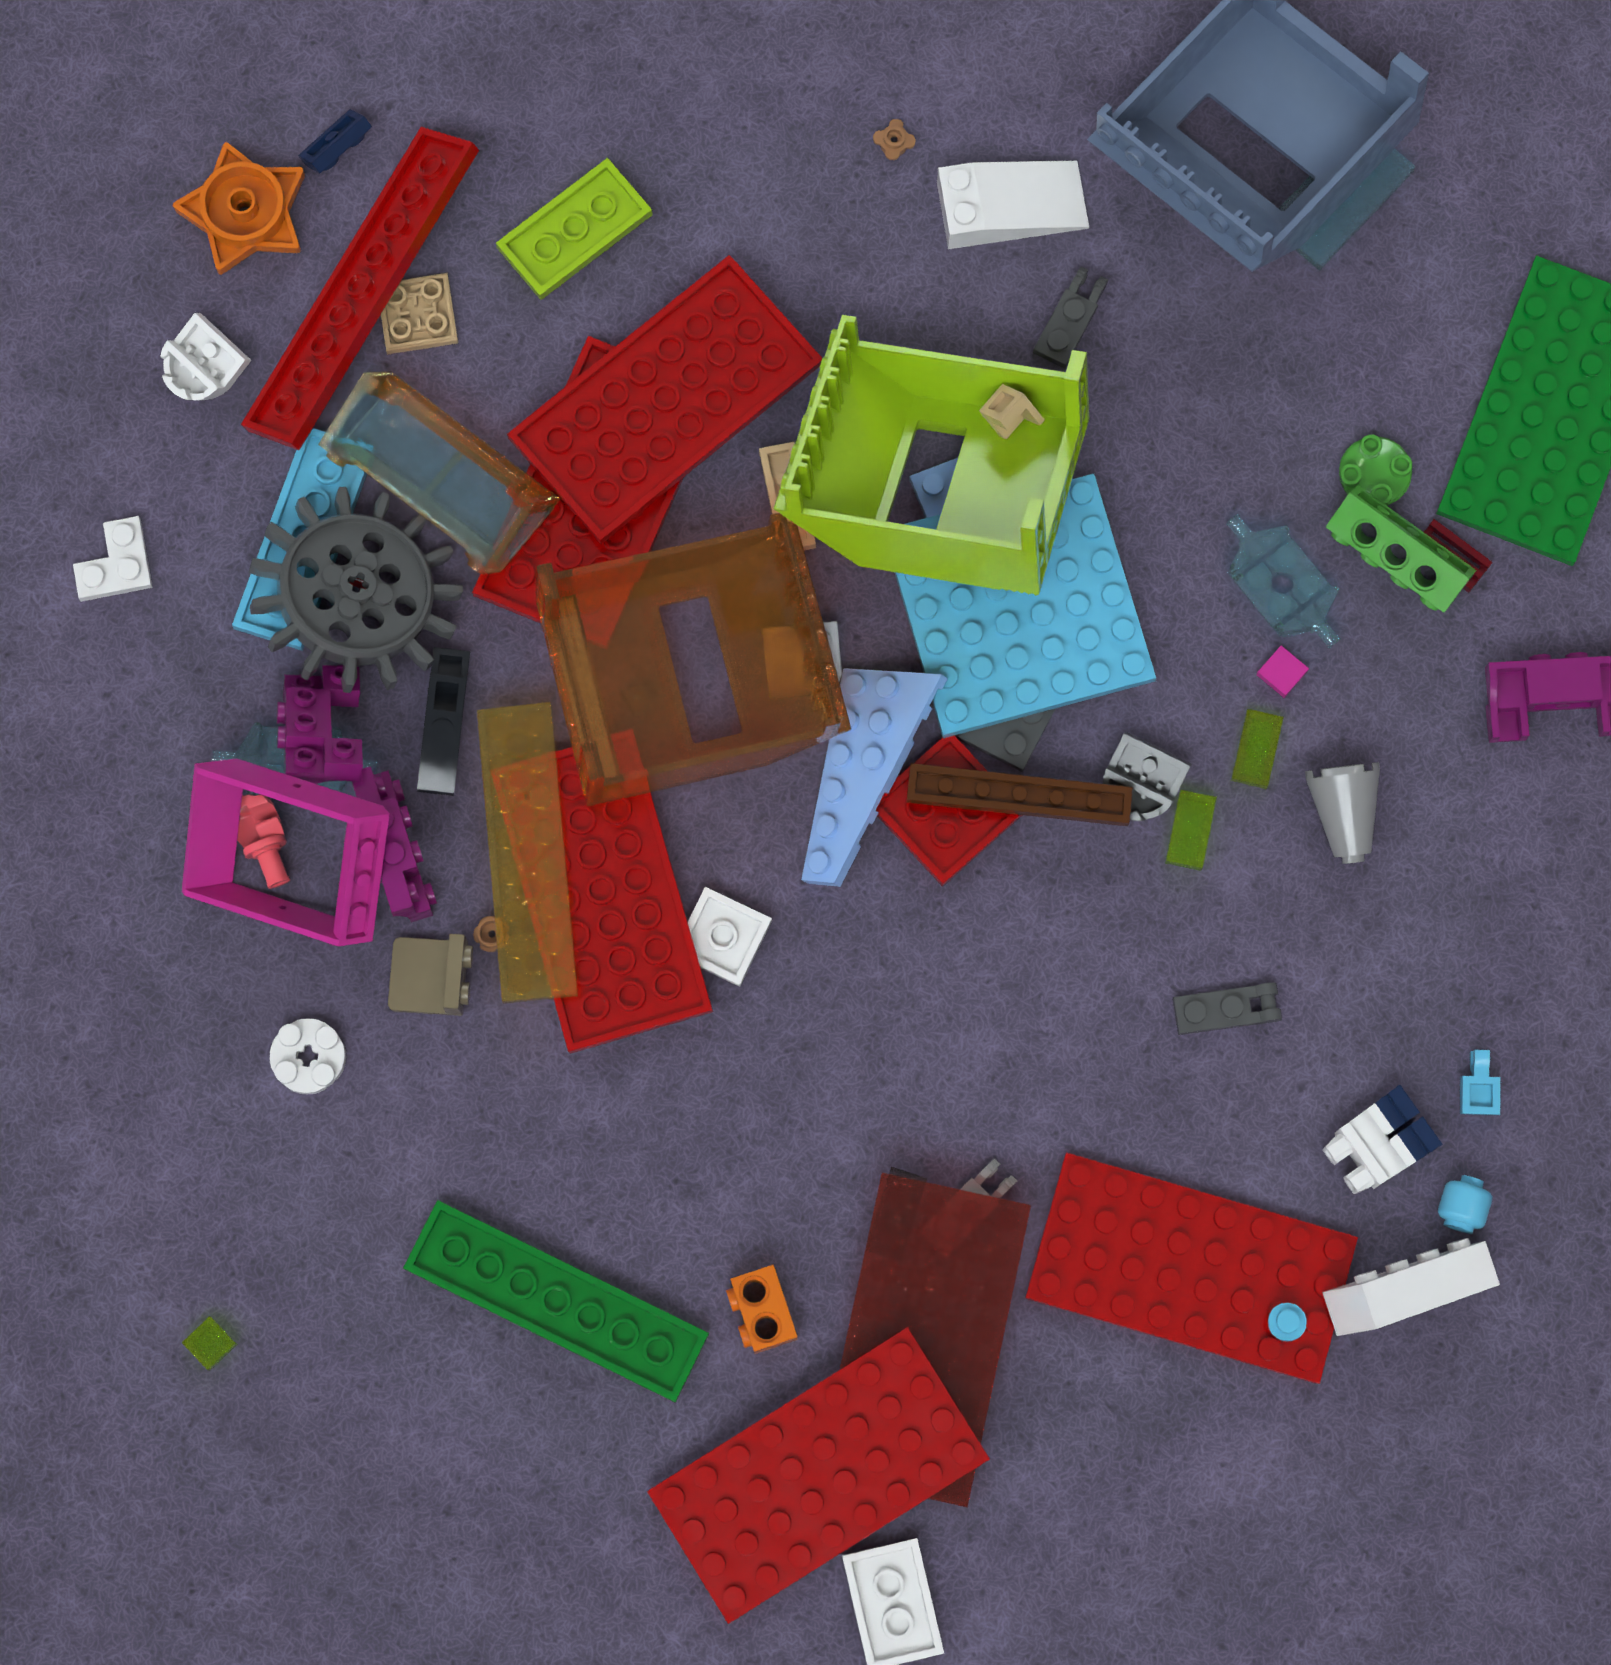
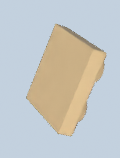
(419, 315)

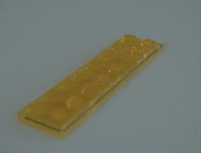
(527, 853)

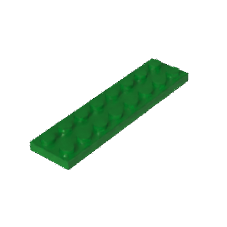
(556, 1301)

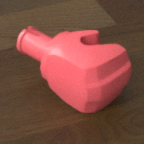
(263, 837)

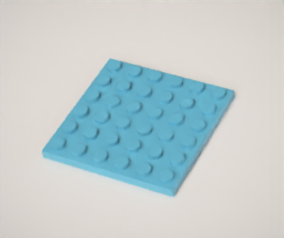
(1031, 652)

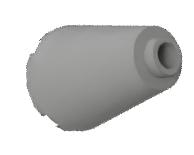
(1347, 808)

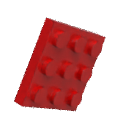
(939, 835)

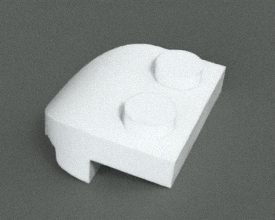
(201, 361)

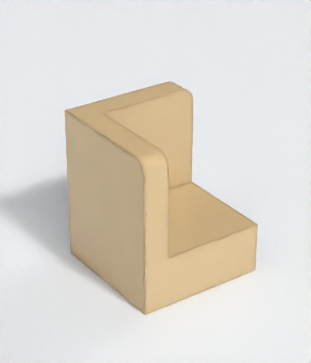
(1008, 409)

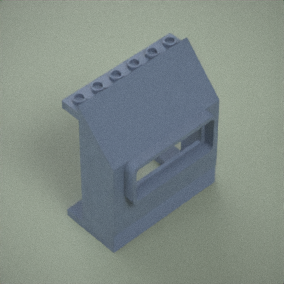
(1287, 87)

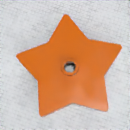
(239, 184)

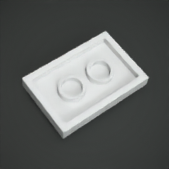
(893, 1604)

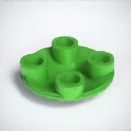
(1377, 467)

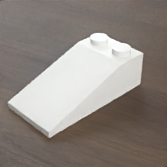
(1010, 201)

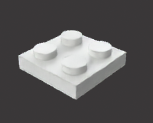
(726, 935)

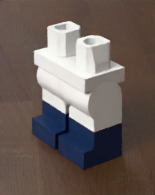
(1370, 1147)

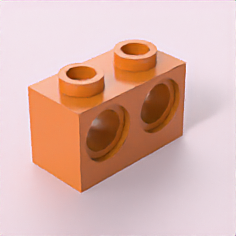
(771, 1307)

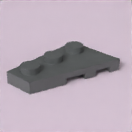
(1011, 740)

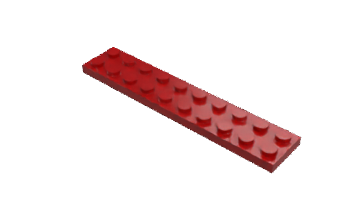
(360, 288)

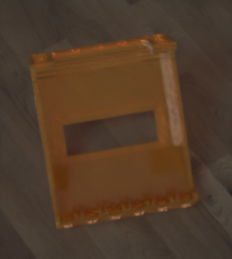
(620, 675)

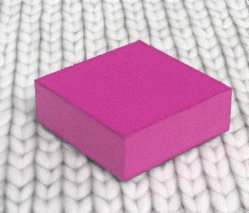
(1282, 671)

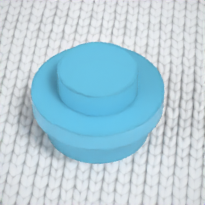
(1287, 1322)

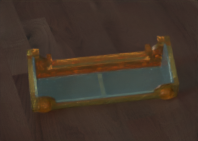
(438, 469)

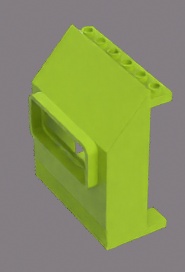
(1002, 492)

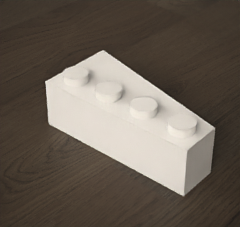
(1411, 1288)

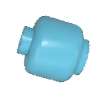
(1465, 1204)

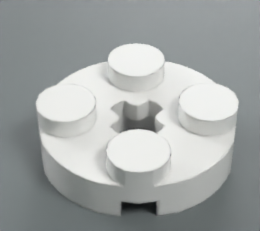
(321, 1072)

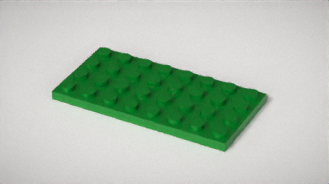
(1542, 420)

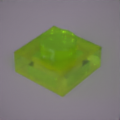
(209, 1343)

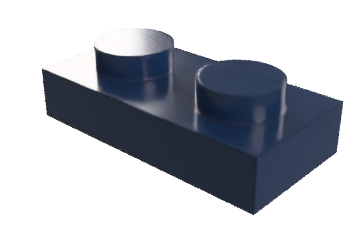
(327, 148)

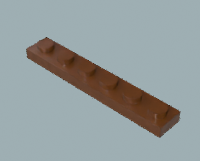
(1019, 794)

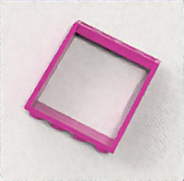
(213, 846)

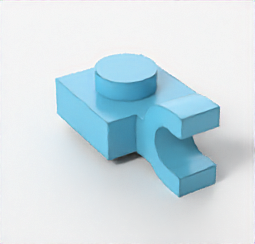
(1479, 1092)

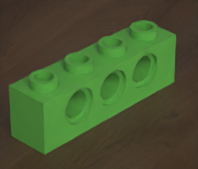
(1421, 549)

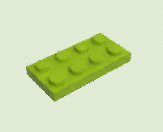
(574, 228)

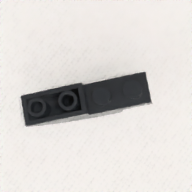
(443, 721)

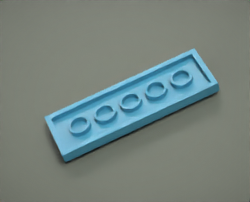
(318, 481)

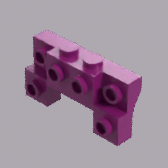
(1545, 686)
(307, 728)
(400, 872)

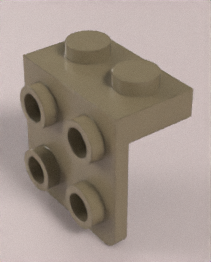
(430, 975)

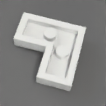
(125, 567)

